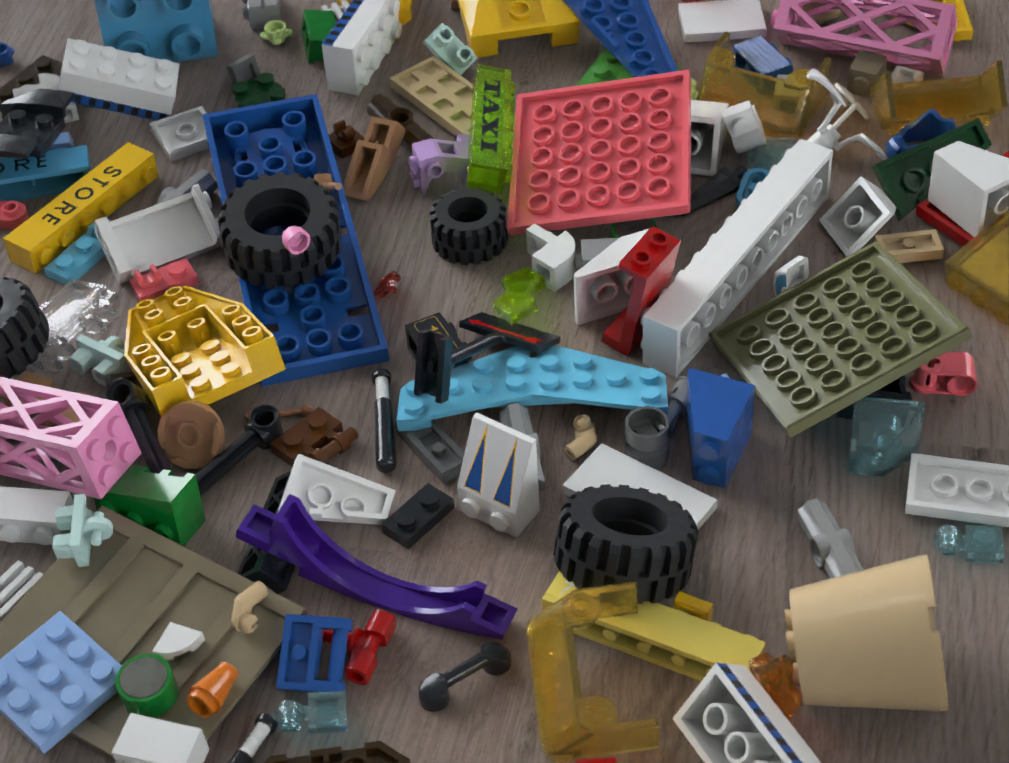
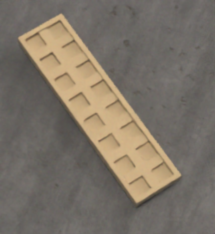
(438, 93)

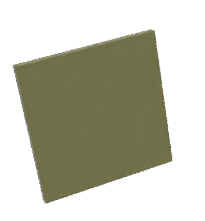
(837, 337)

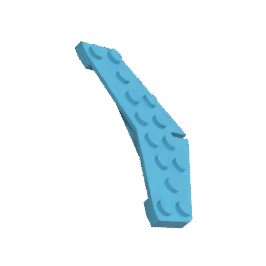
(550, 378)

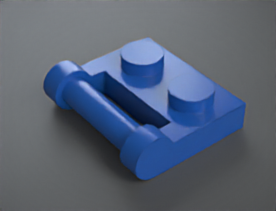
(302, 653)

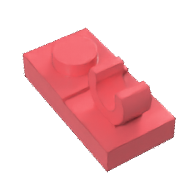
(159, 281)

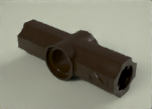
(385, 108)

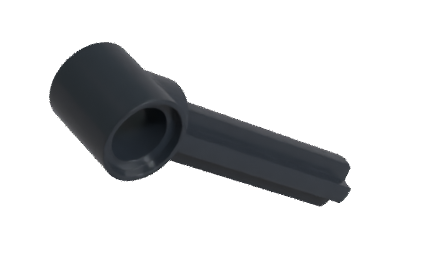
(135, 414)
(260, 431)

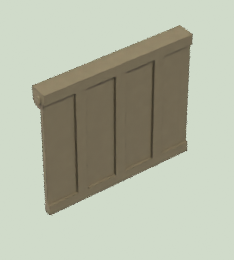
(127, 601)

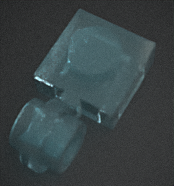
(978, 542)
(324, 713)

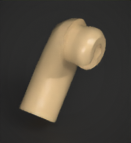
(585, 437)
(242, 615)

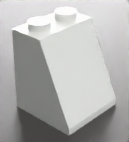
(707, 136)
(969, 185)

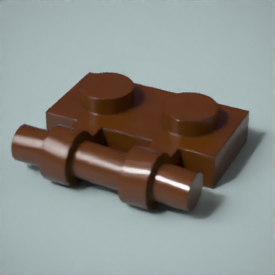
(311, 435)

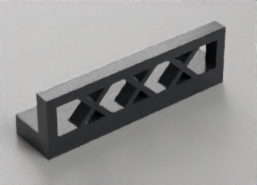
(262, 565)

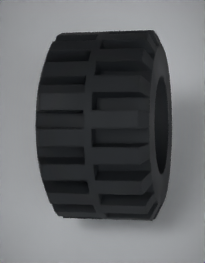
(468, 226)

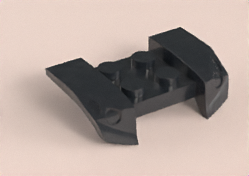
(32, 122)

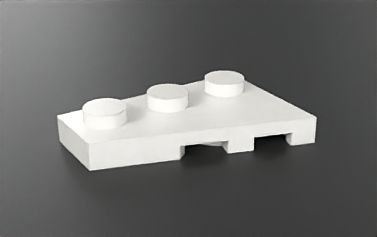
(337, 494)

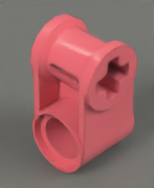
(947, 374)

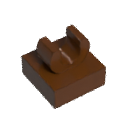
(344, 139)

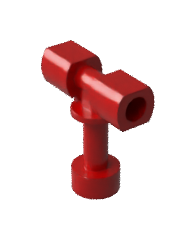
(364, 644)

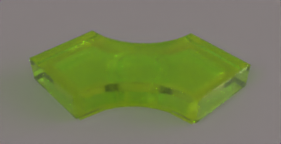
(519, 295)

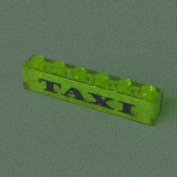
(491, 129)

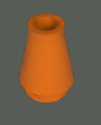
(211, 691)

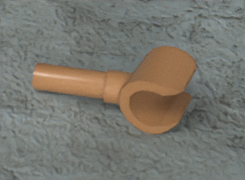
(326, 180)

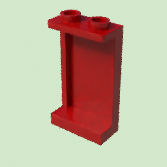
(652, 267)

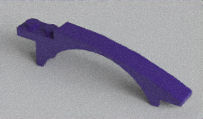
(301, 542)

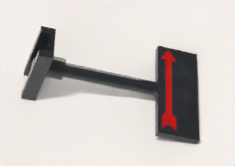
(437, 358)

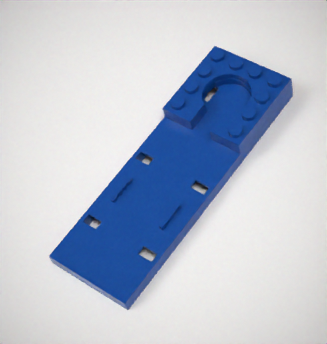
(312, 317)

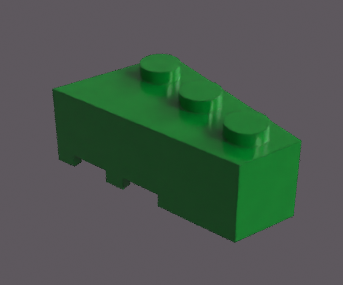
(158, 502)

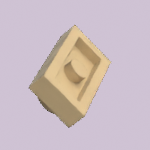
(912, 245)

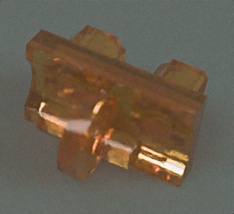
(777, 681)

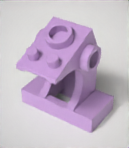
(438, 153)

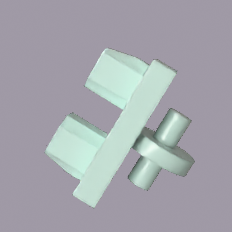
(450, 49)
(104, 356)
(85, 530)

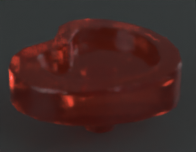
(387, 284)

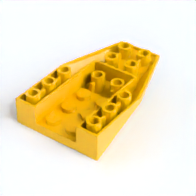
(506, 19)
(197, 347)

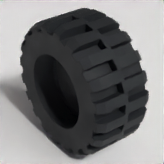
(273, 203)
(22, 327)
(626, 537)

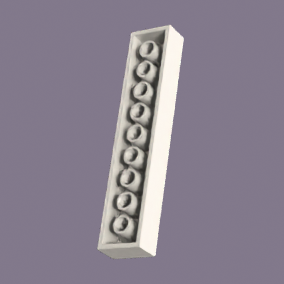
(735, 258)

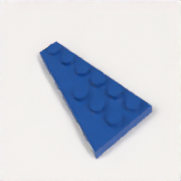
(628, 33)

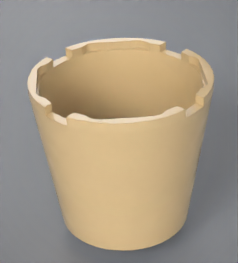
(868, 639)

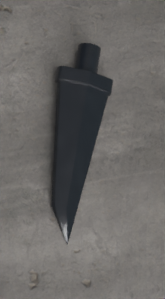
(717, 187)

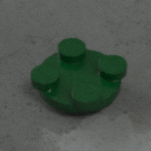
(258, 91)

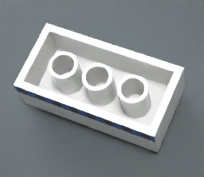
(360, 43)
(119, 80)
(738, 722)

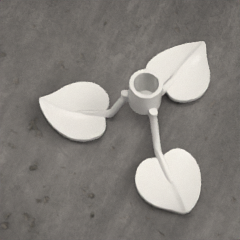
(827, 135)

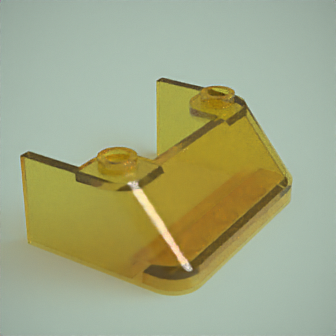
(953, 98)
(781, 104)
(567, 722)

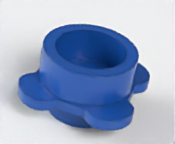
(6, 54)

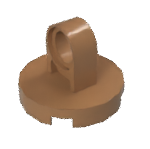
(191, 434)

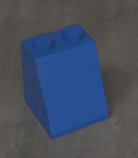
(717, 424)

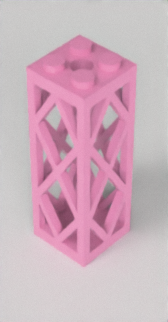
(811, 36)
(93, 448)

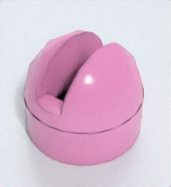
(296, 239)

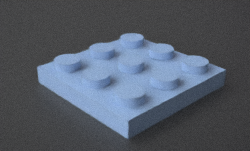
(55, 681)

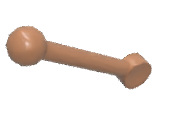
(305, 410)

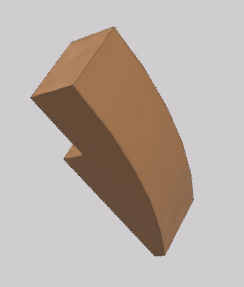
(373, 158)

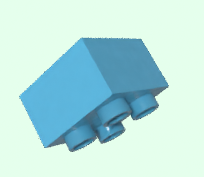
(159, 28)

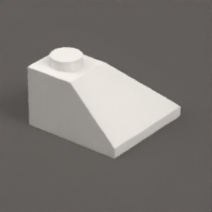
(858, 215)

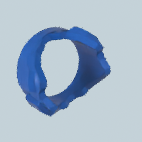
(922, 129)

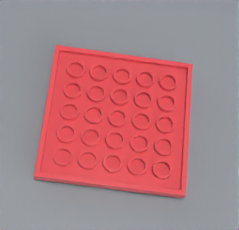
(601, 153)

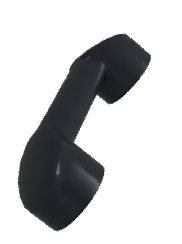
(434, 689)

